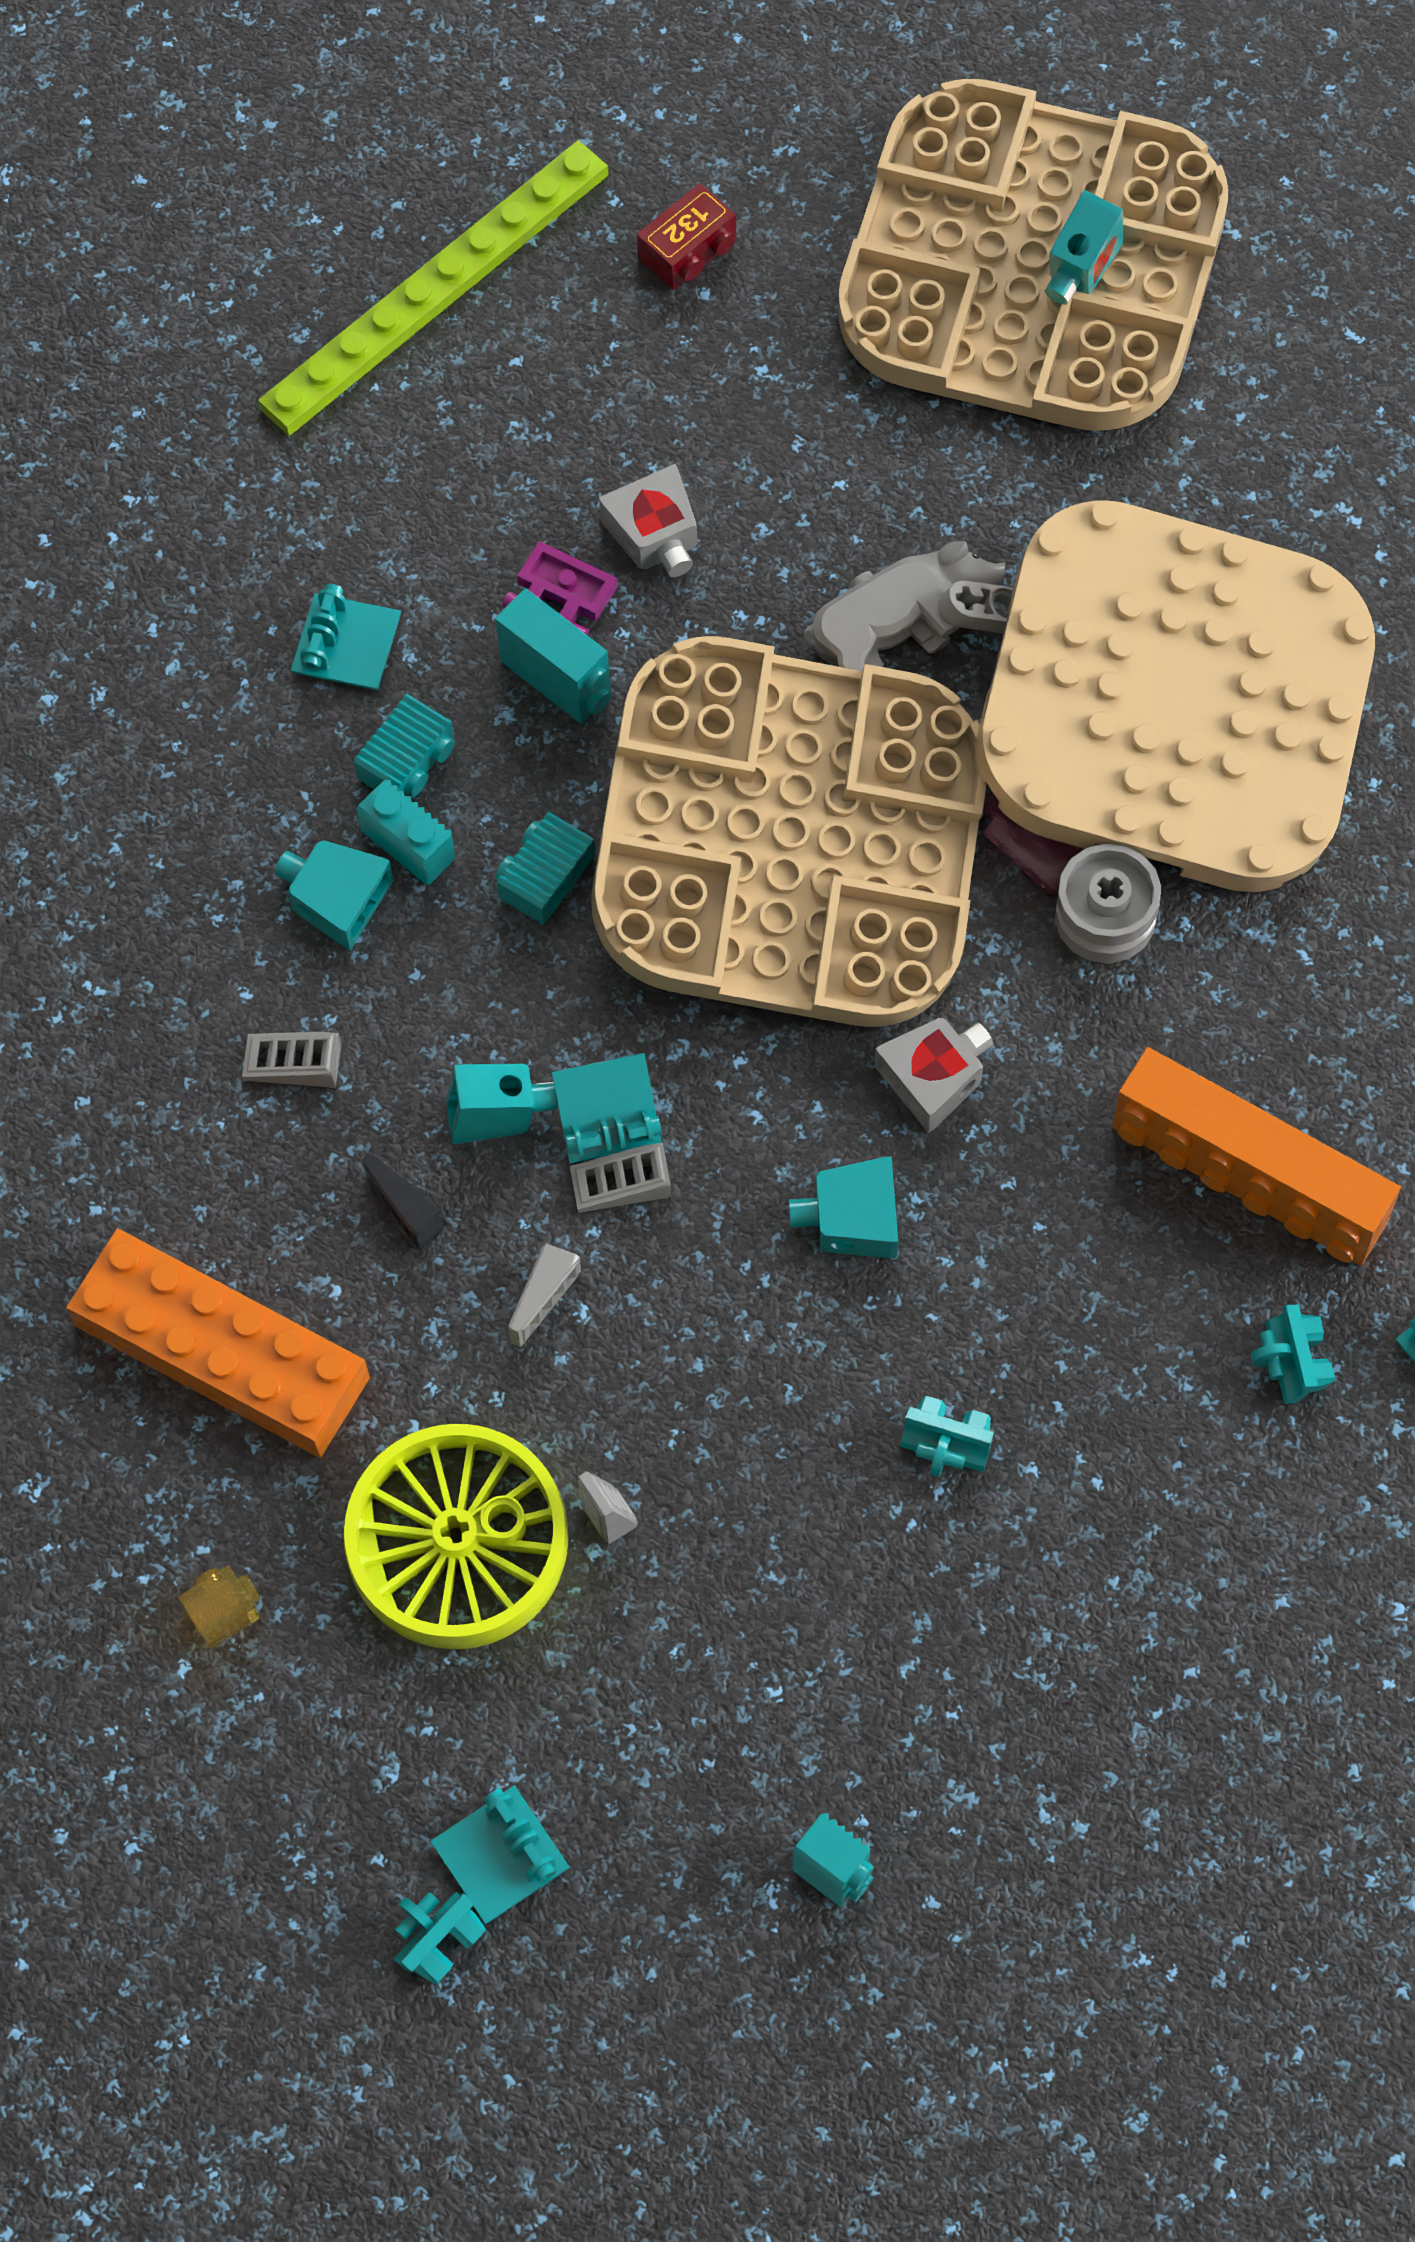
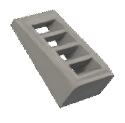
(309, 1042)
(630, 1159)
(547, 1283)
(605, 1507)

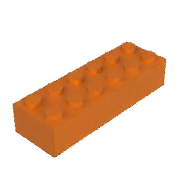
(1254, 1157)
(218, 1342)

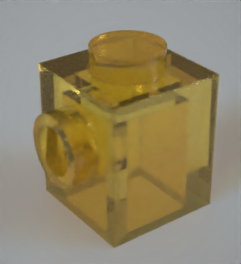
(220, 1604)

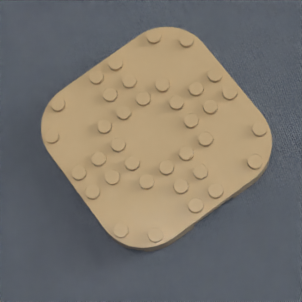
(960, 242)
(1177, 695)
(789, 833)

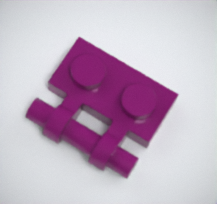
(567, 582)

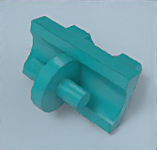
(1288, 1354)
(946, 1439)
(452, 1918)

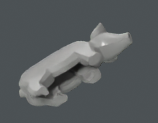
(895, 605)

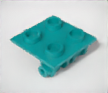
(345, 640)
(606, 1107)
(500, 1853)

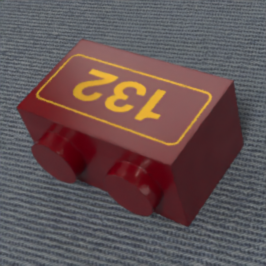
(687, 236)

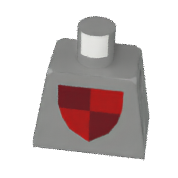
(652, 521)
(933, 1068)

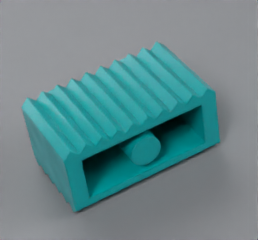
(405, 747)
(406, 832)
(545, 867)
(833, 1861)

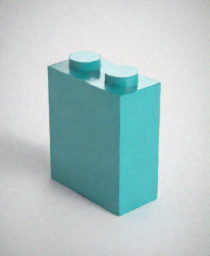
(554, 656)

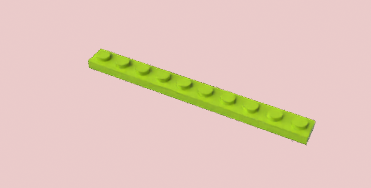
(433, 288)

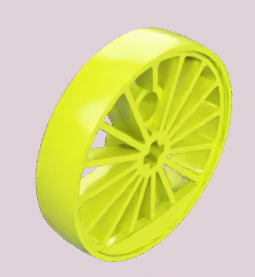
(367, 1562)

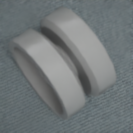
(1107, 903)

